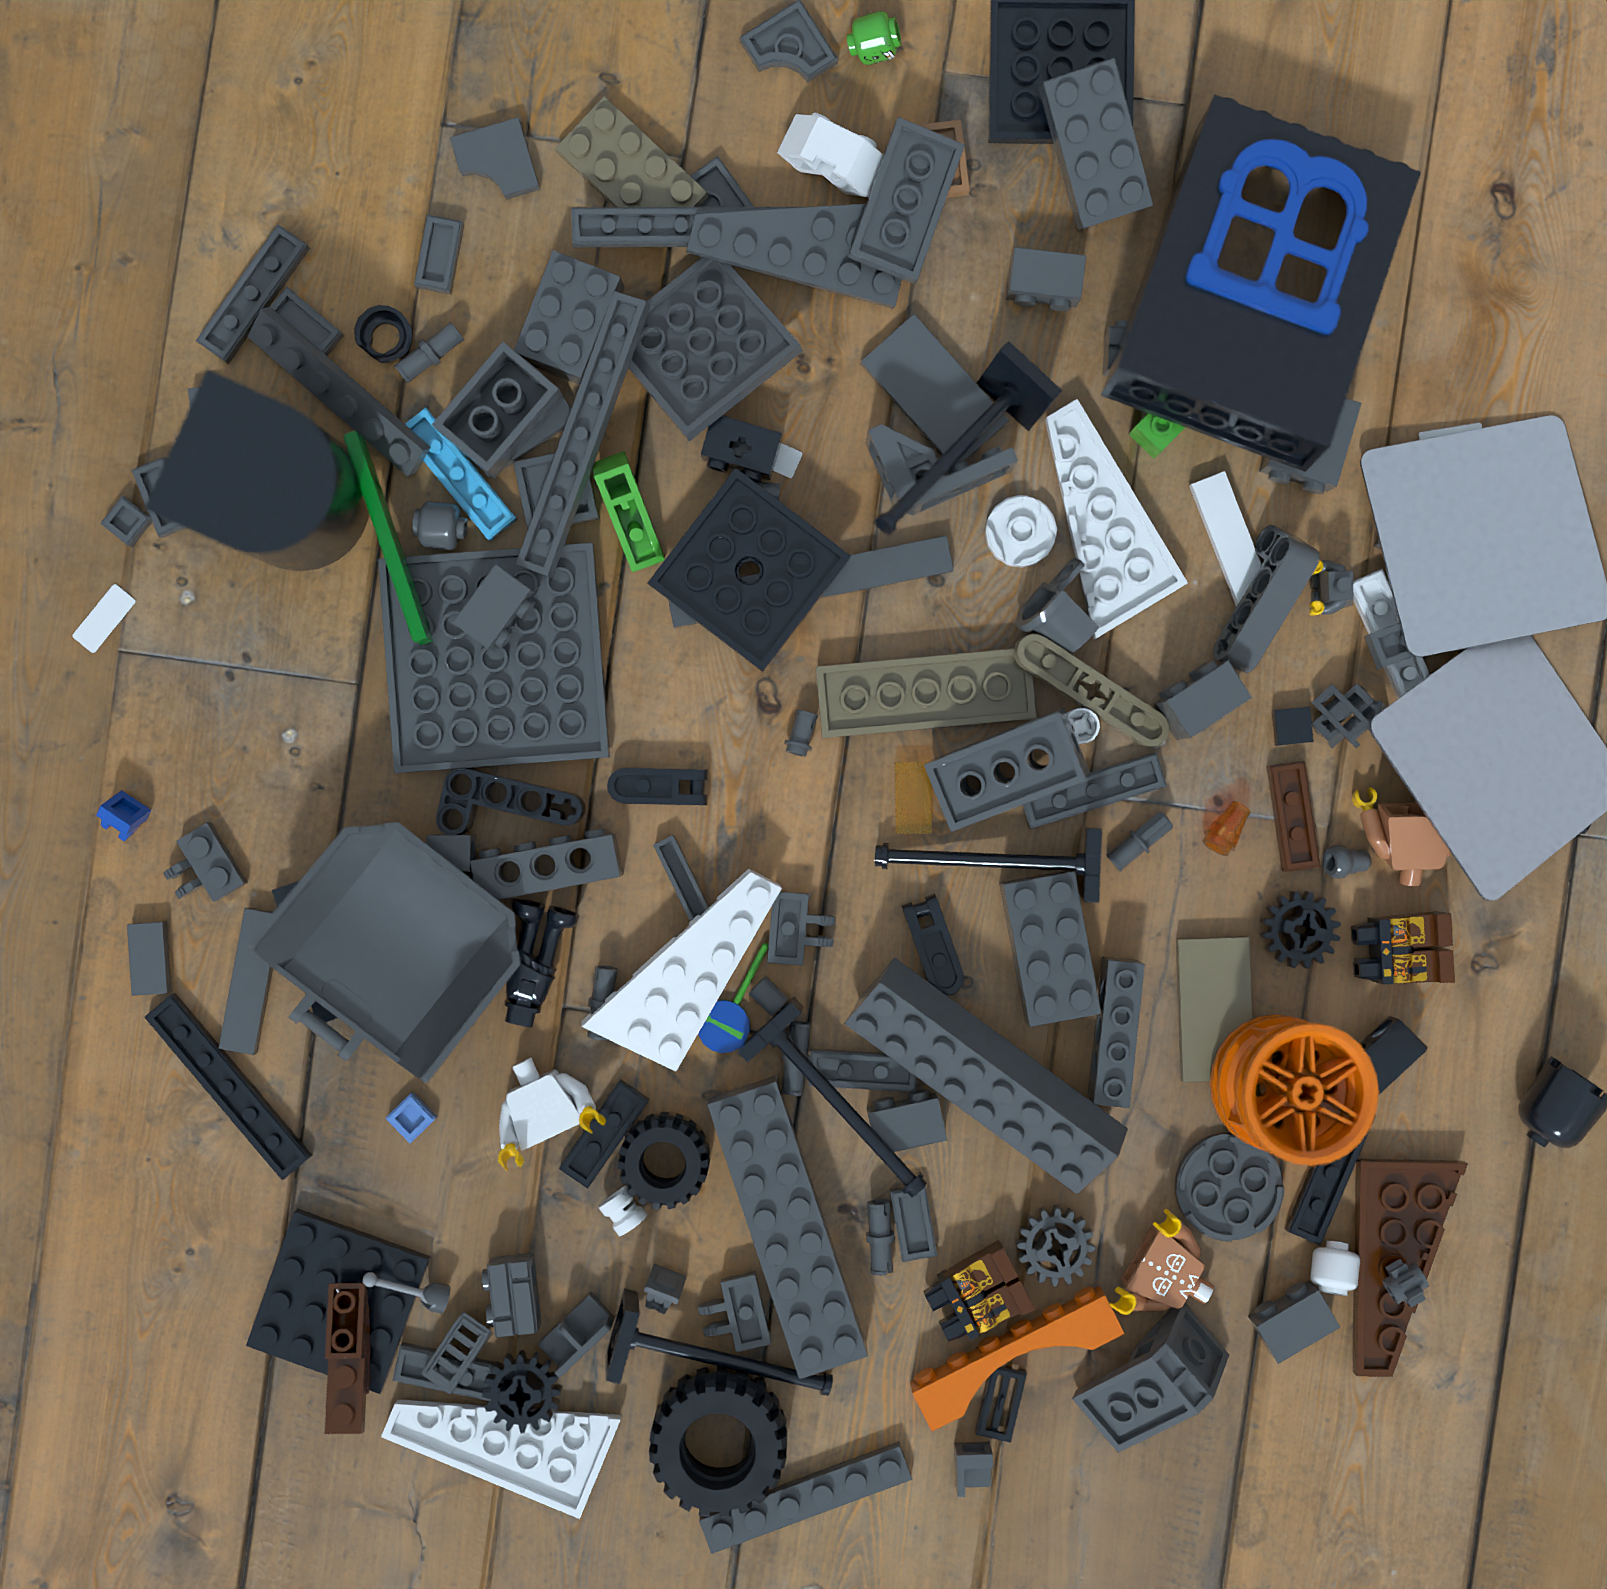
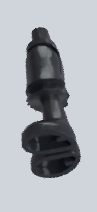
(533, 978)

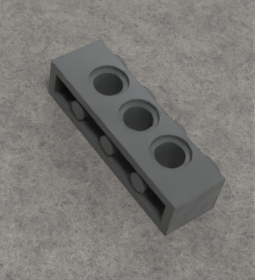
(604, 865)
(1116, 1032)

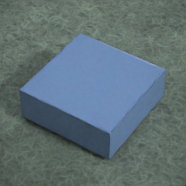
(411, 1117)

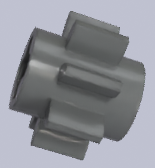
(1405, 1283)

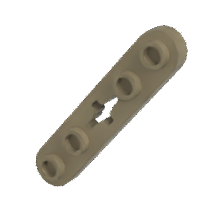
(1061, 672)

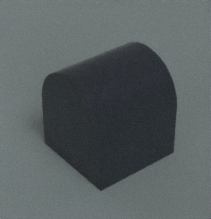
(260, 479)

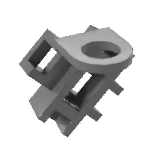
(1354, 701)

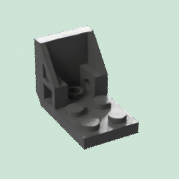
(903, 460)
(1164, 1382)

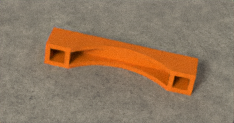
(1081, 1323)

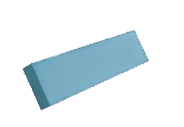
(462, 479)

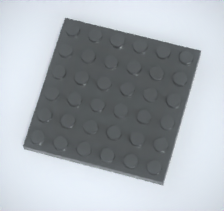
(510, 706)

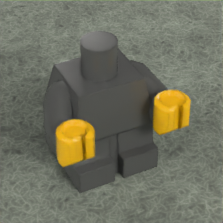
(1332, 588)

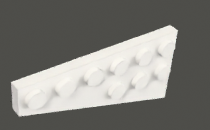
(679, 985)
(545, 1464)

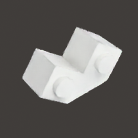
(829, 150)

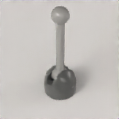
(433, 1296)

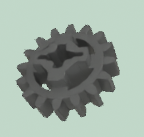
(1068, 1242)

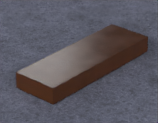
(1293, 816)

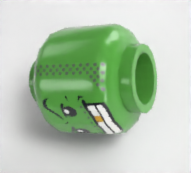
(874, 38)

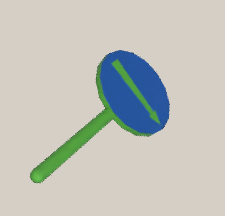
(728, 1023)

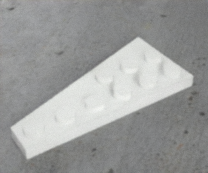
(1108, 527)

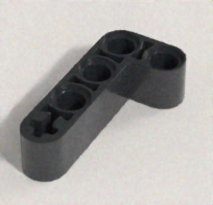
(513, 803)

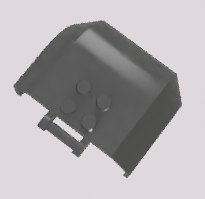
(390, 946)

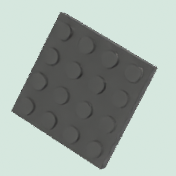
(708, 345)

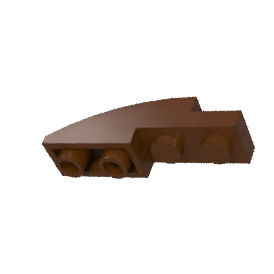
(347, 1357)

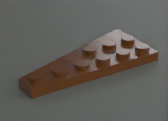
(1396, 1218)

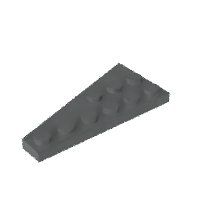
(796, 246)

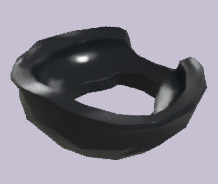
(371, 320)

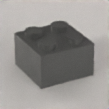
(1202, 700)

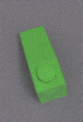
(627, 511)

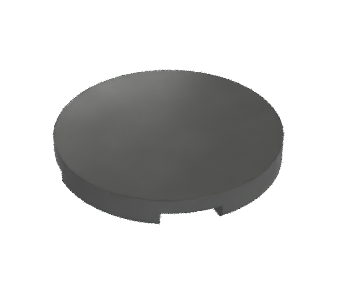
(1228, 1187)

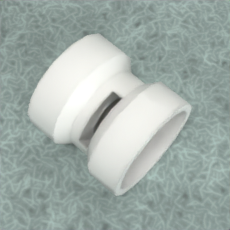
(1084, 724)
(622, 1211)

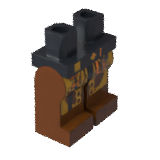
(1391, 949)
(981, 1291)

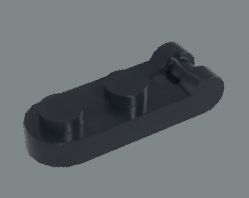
(657, 786)
(934, 946)

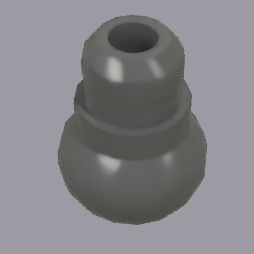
(1341, 862)

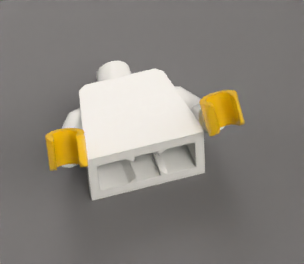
(542, 1109)

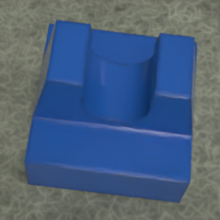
(123, 814)

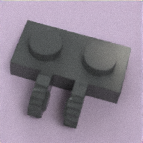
(210, 862)
(789, 929)
(744, 1311)

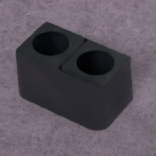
(1392, 1050)

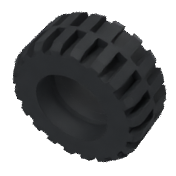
(707, 1486)

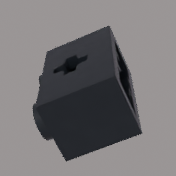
(729, 433)

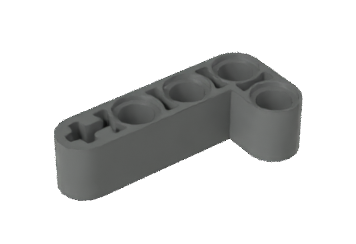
(1268, 599)

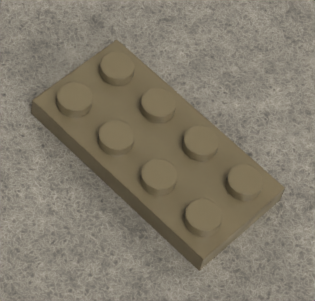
(626, 162)

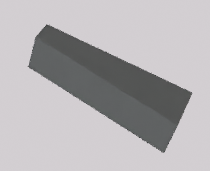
(681, 877)

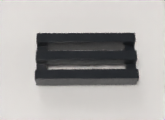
(1007, 1372)

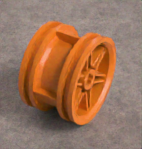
(1340, 1067)

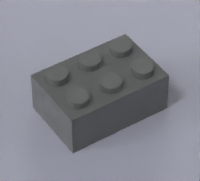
(566, 316)
(498, 410)

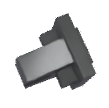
(663, 1288)

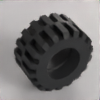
(664, 1190)

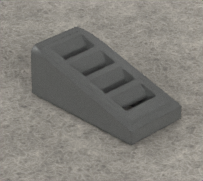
(446, 1345)

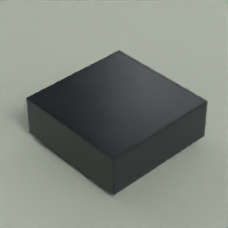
(1292, 726)

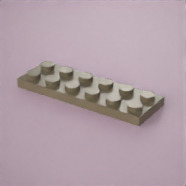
(923, 693)

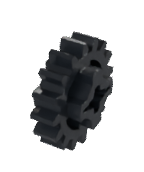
(1298, 942)
(508, 1394)

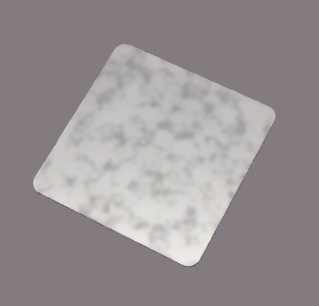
(1485, 535)
(1497, 760)

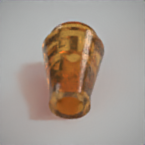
(1226, 830)

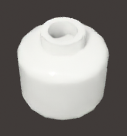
(1335, 1268)

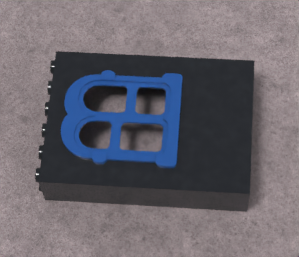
(1236, 350)

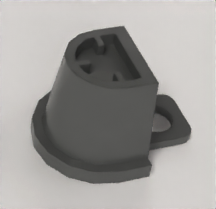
(1055, 614)

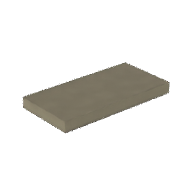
(1211, 998)

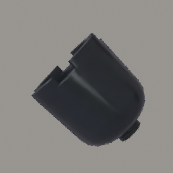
(1561, 1106)

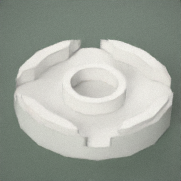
(1020, 531)

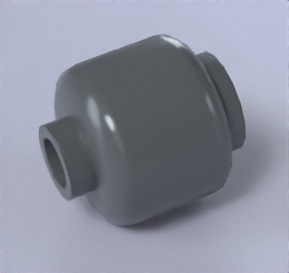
(439, 525)

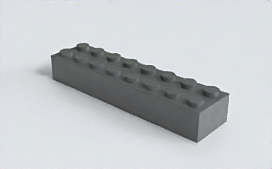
(987, 1076)
(787, 1227)

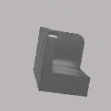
(577, 1333)

